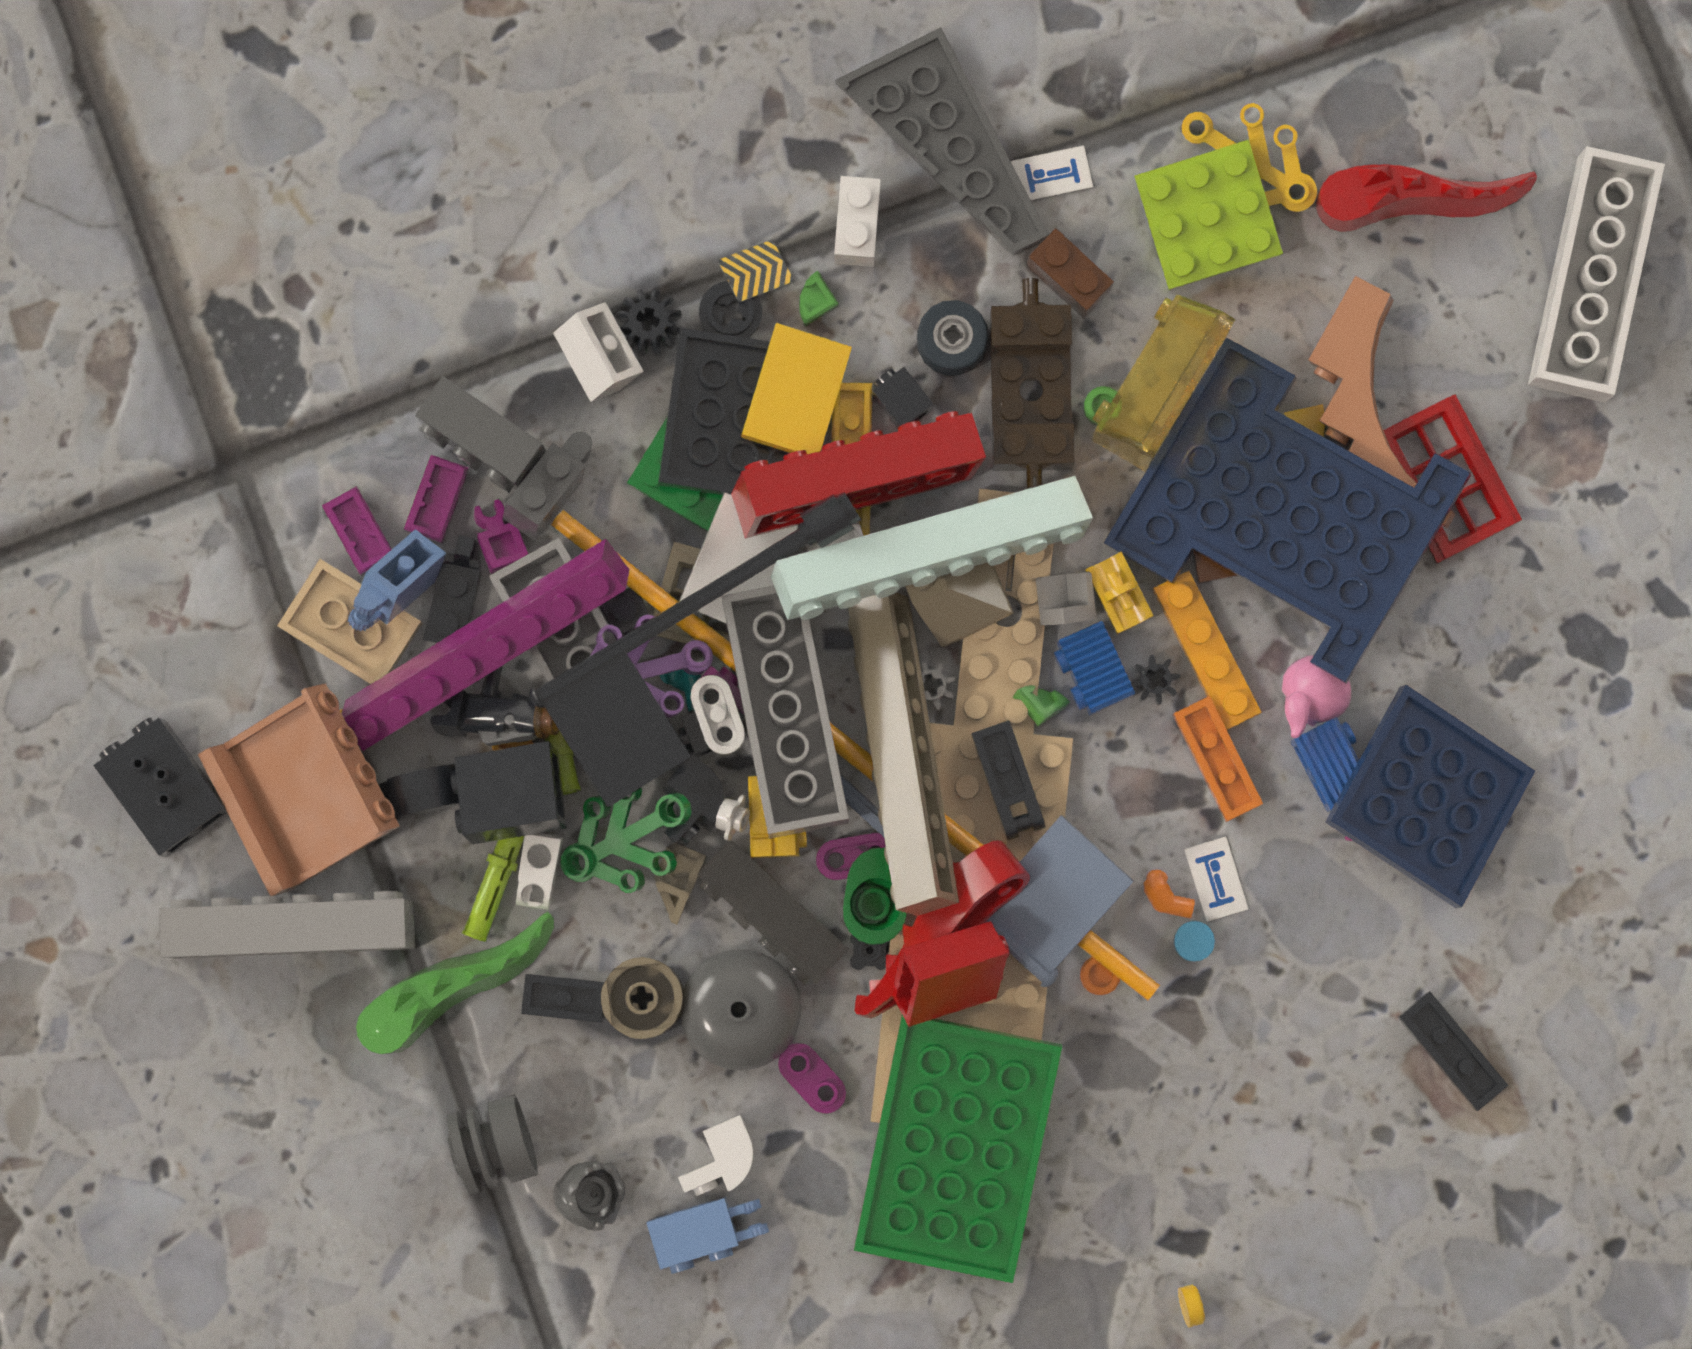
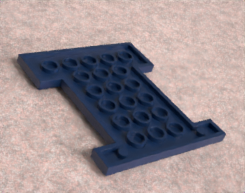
(1283, 507)

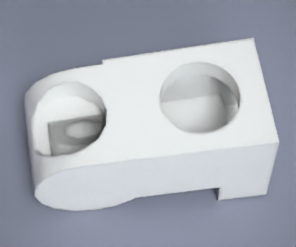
(538, 870)

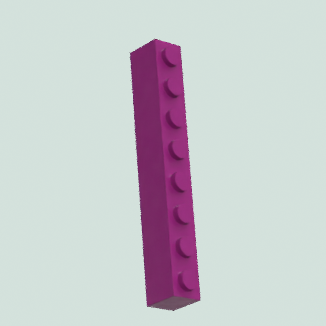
(486, 644)

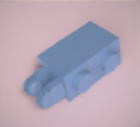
(396, 581)
(700, 1232)

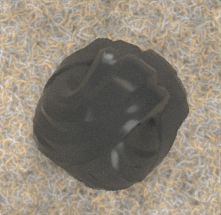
(573, 1194)

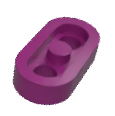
(850, 849)
(813, 1077)

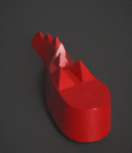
(1386, 191)
(983, 883)

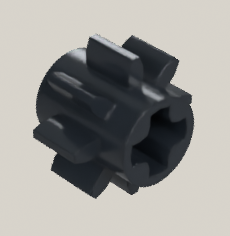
(1143, 680)

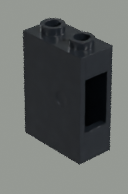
(160, 786)

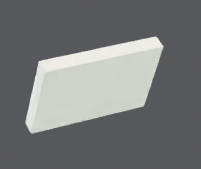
(726, 549)

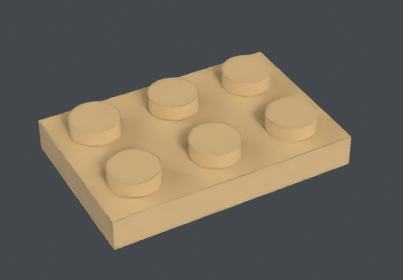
(321, 621)

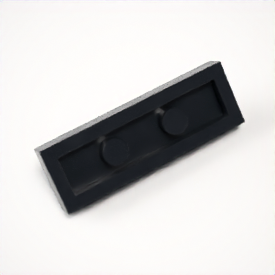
(1452, 1051)

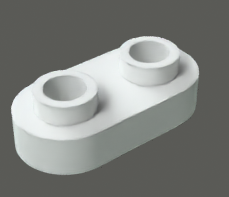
(718, 715)

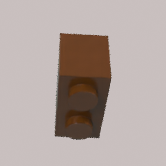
(1069, 273)

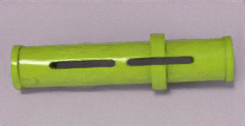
(492, 887)

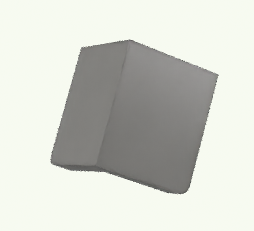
(1066, 598)

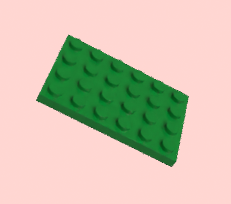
(958, 1148)

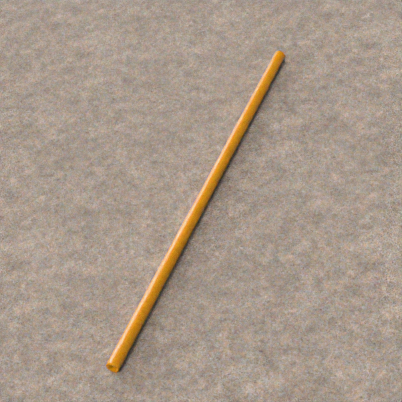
(843, 744)

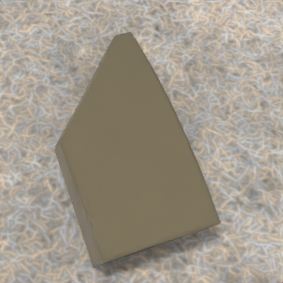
(678, 886)

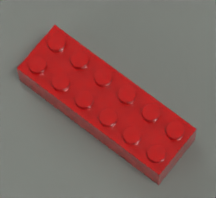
(868, 471)

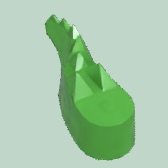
(414, 1003)

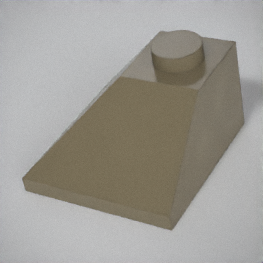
(961, 604)

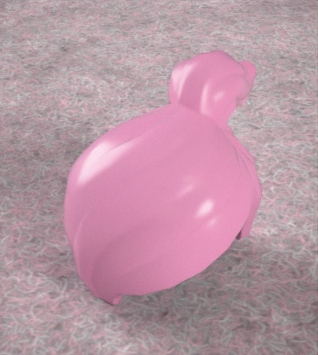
(1312, 695)

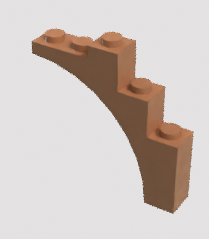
(1348, 354)

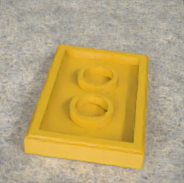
(796, 391)

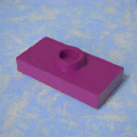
(436, 498)
(357, 529)

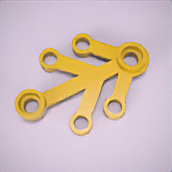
(1260, 152)

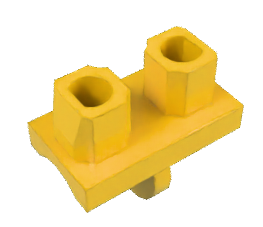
(1119, 593)

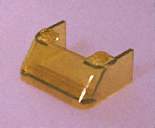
(1161, 380)

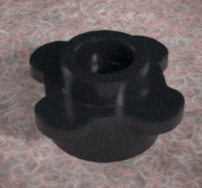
(862, 958)

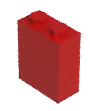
(950, 973)

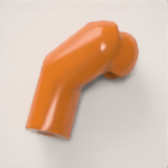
(1162, 897)

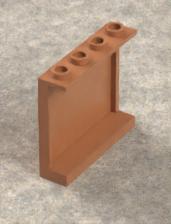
(299, 790)

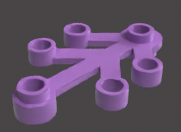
(662, 665)

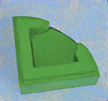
(815, 299)
(1043, 705)

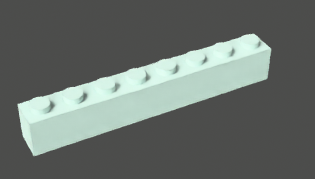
(931, 548)

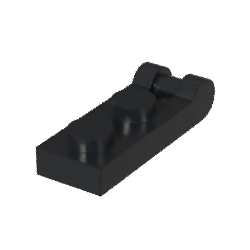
(1007, 778)

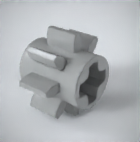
(936, 676)

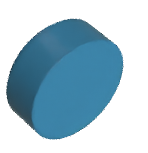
(1194, 941)

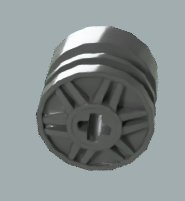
(492, 1145)

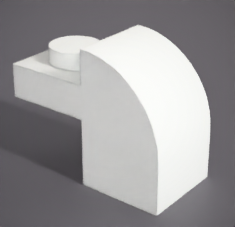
(733, 1157)

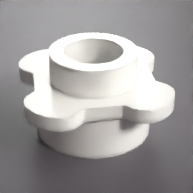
(732, 816)

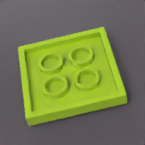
(1208, 215)

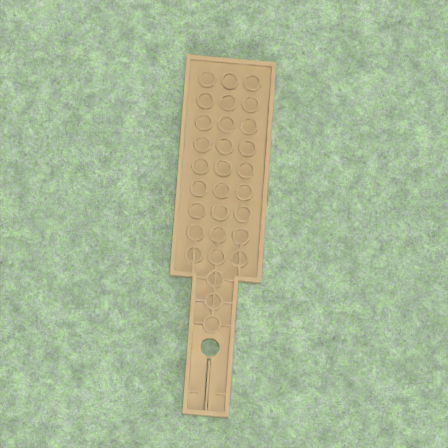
(990, 672)

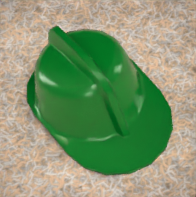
(868, 902)

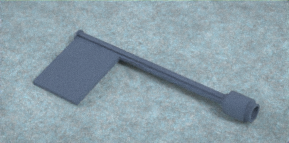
(1064, 898)

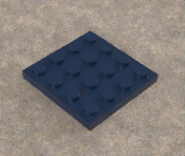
(1430, 796)

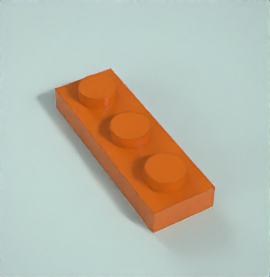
(1217, 758)

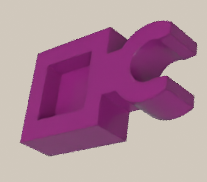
(500, 542)

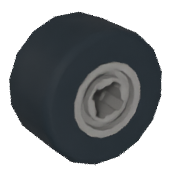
(952, 351)

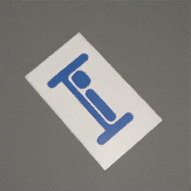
(1054, 172)
(1216, 879)

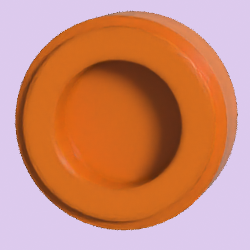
(1097, 978)

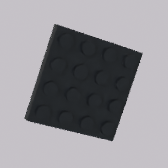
(708, 412)

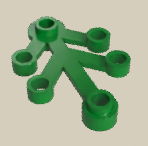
(620, 840)

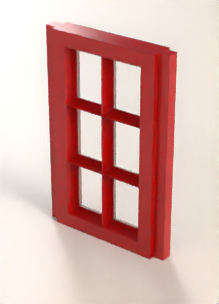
(1478, 462)

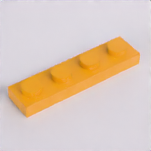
(1206, 650)

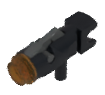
(494, 716)

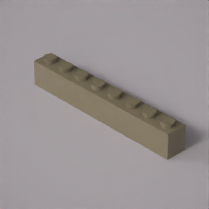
(902, 755)

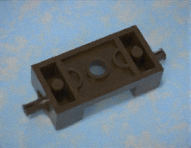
(1031, 345)

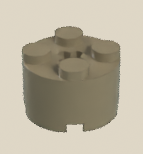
(625, 983)

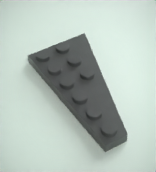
(938, 121)

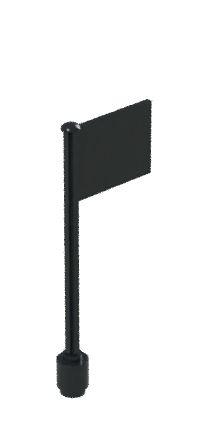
(607, 705)

